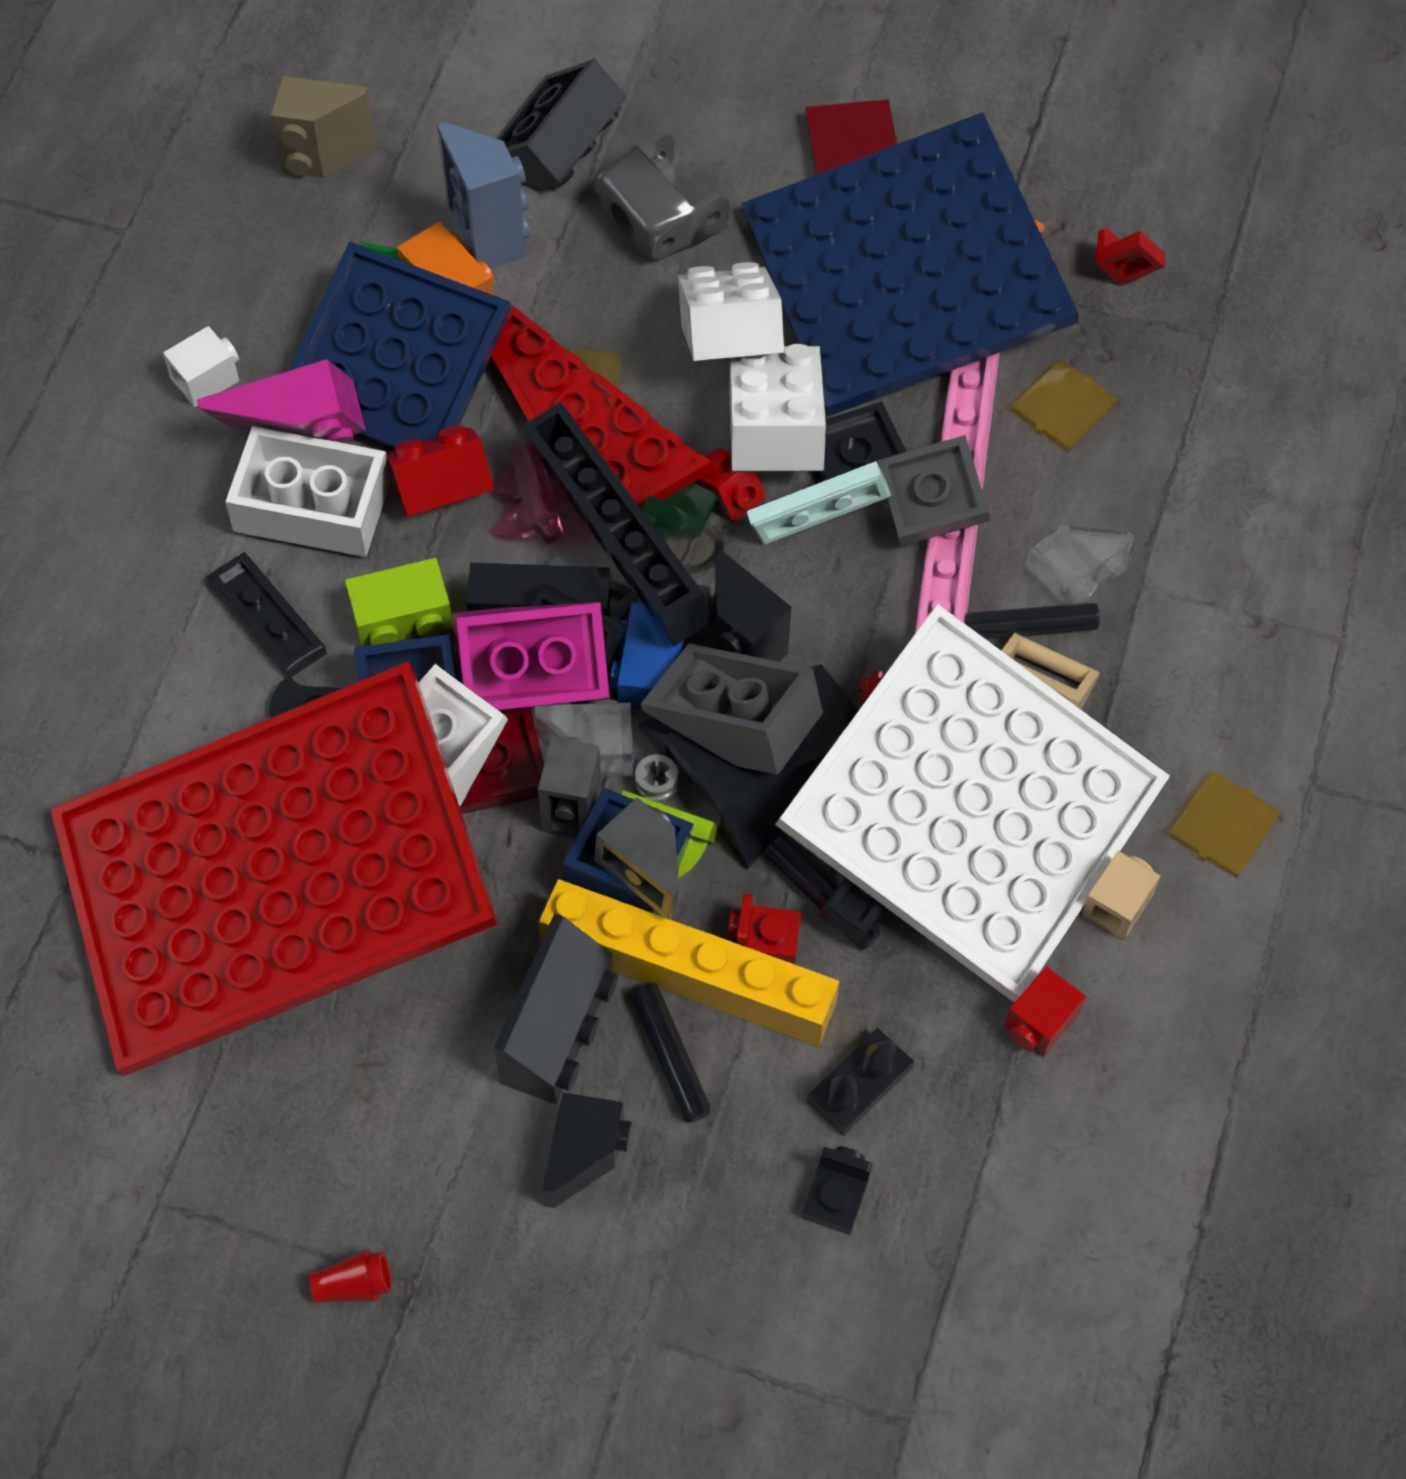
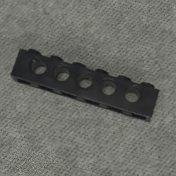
(618, 524)

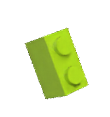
(399, 603)

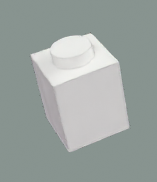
(202, 365)

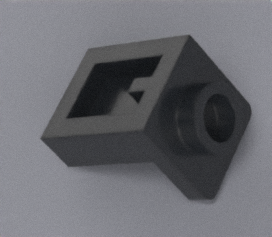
(838, 1189)

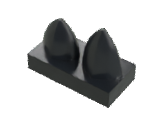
(860, 1081)

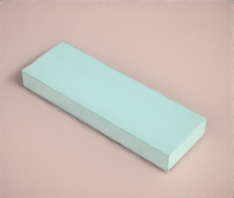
(819, 503)

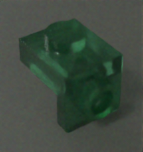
(683, 510)

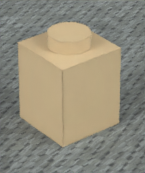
(1121, 894)

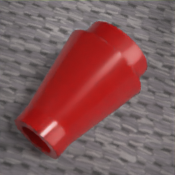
(353, 1279)

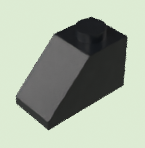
(583, 1145)

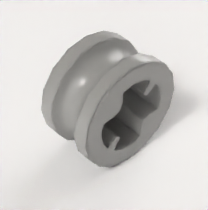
(656, 763)

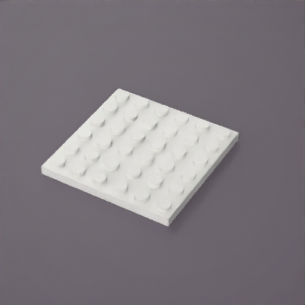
(974, 802)

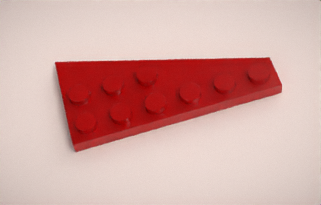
(630, 441)

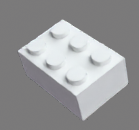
(730, 312)
(777, 411)
(308, 491)

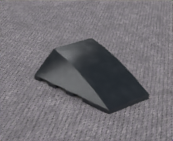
(748, 798)

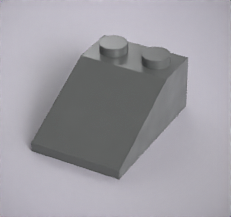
(737, 705)

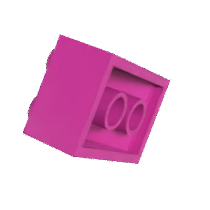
(303, 401)
(532, 654)

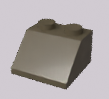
(321, 125)

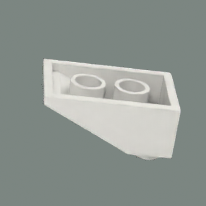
(463, 726)

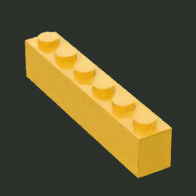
(700, 964)

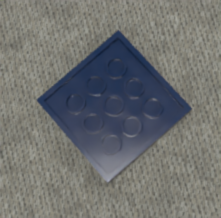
(405, 341)

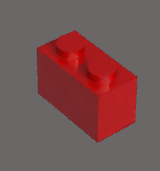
(439, 470)

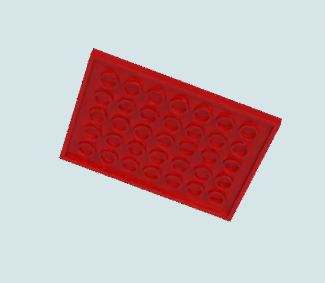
(270, 869)

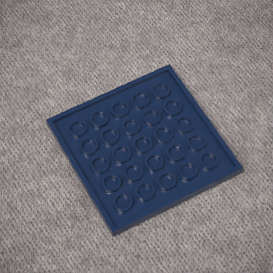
(909, 263)

